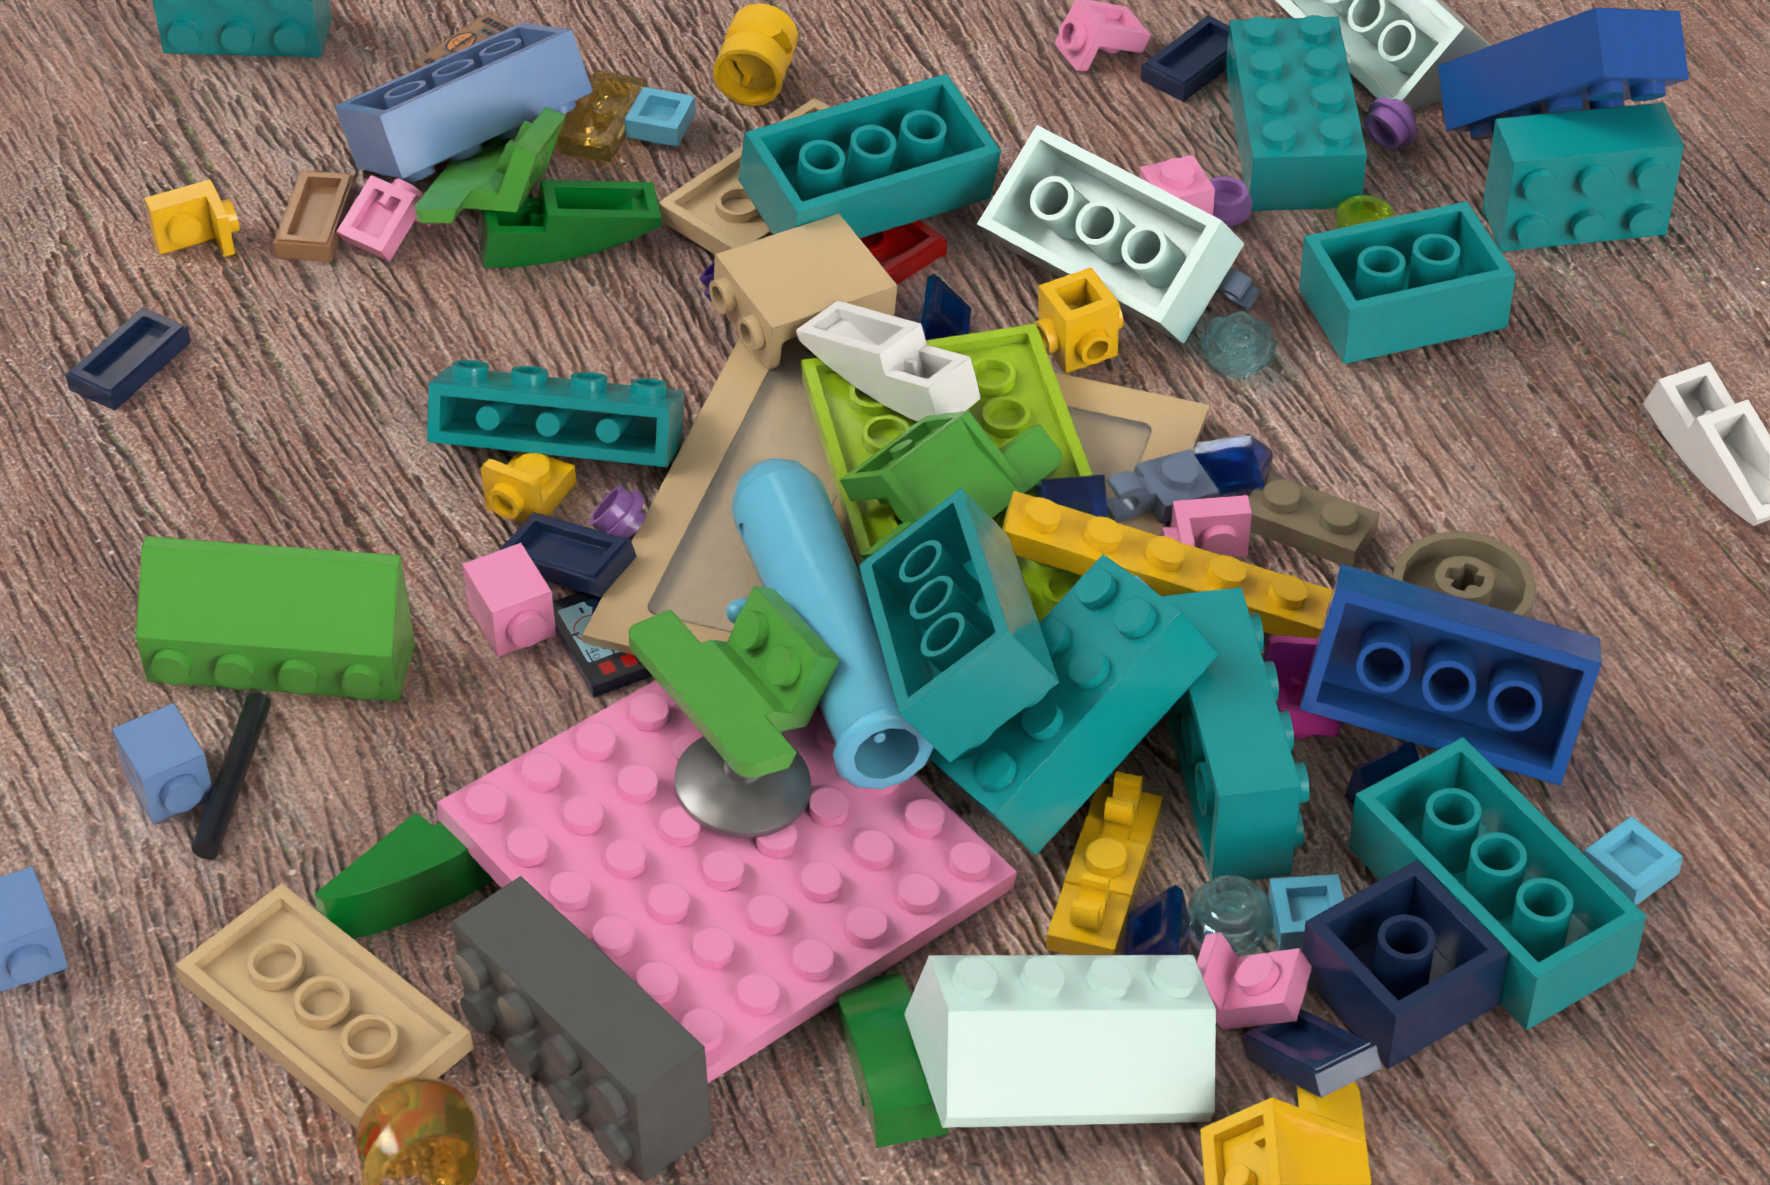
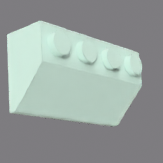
(1397, 43)
(1065, 1039)

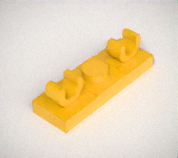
(1105, 869)

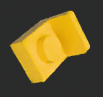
(191, 217)
(526, 485)

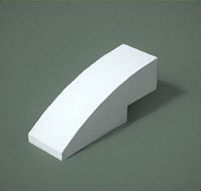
(891, 361)
(1716, 438)

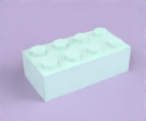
(1142, 242)

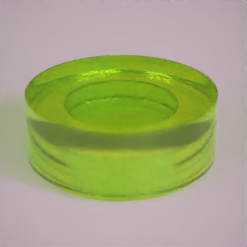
(1362, 210)

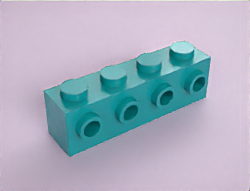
(555, 414)

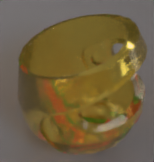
(419, 1131)

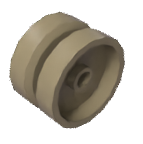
(1471, 569)

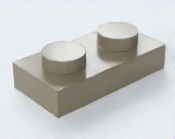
(1312, 520)

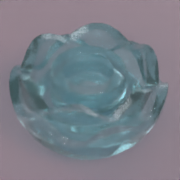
(1238, 344)
(1237, 895)

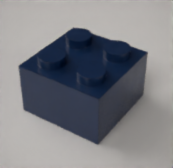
(1403, 963)

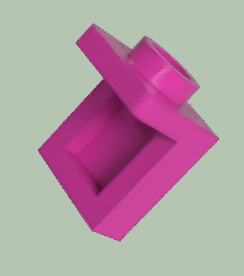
(1292, 662)

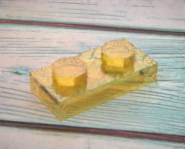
(597, 123)

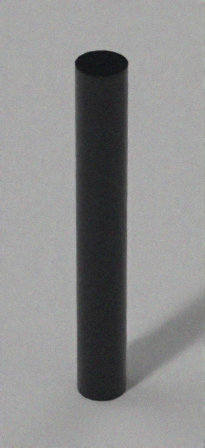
(231, 776)

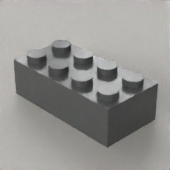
(582, 1029)

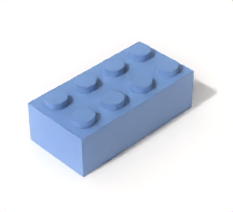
(463, 101)

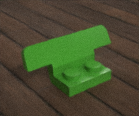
(495, 177)
(943, 456)
(745, 687)

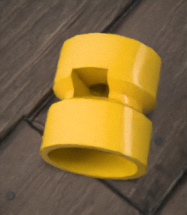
(755, 54)

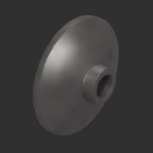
(739, 804)

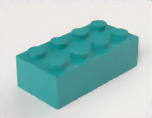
(1294, 113)
(872, 160)
(957, 626)
(1119, 670)
(1237, 746)
(1509, 870)

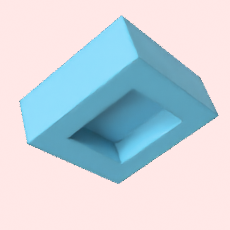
(660, 116)
(1635, 859)
(1298, 900)

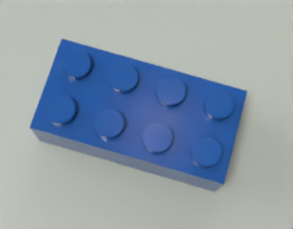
(1565, 67)
(1451, 670)

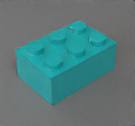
(244, 27)
(1582, 176)
(1406, 282)

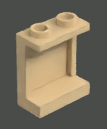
(791, 278)

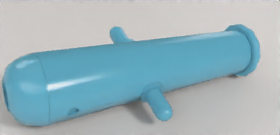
(805, 557)

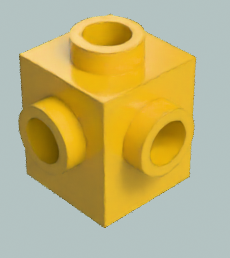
(1078, 320)

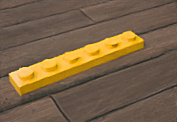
(1078, 539)

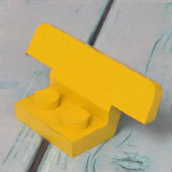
(1290, 1144)

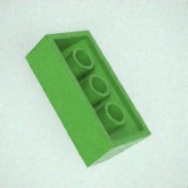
(274, 618)

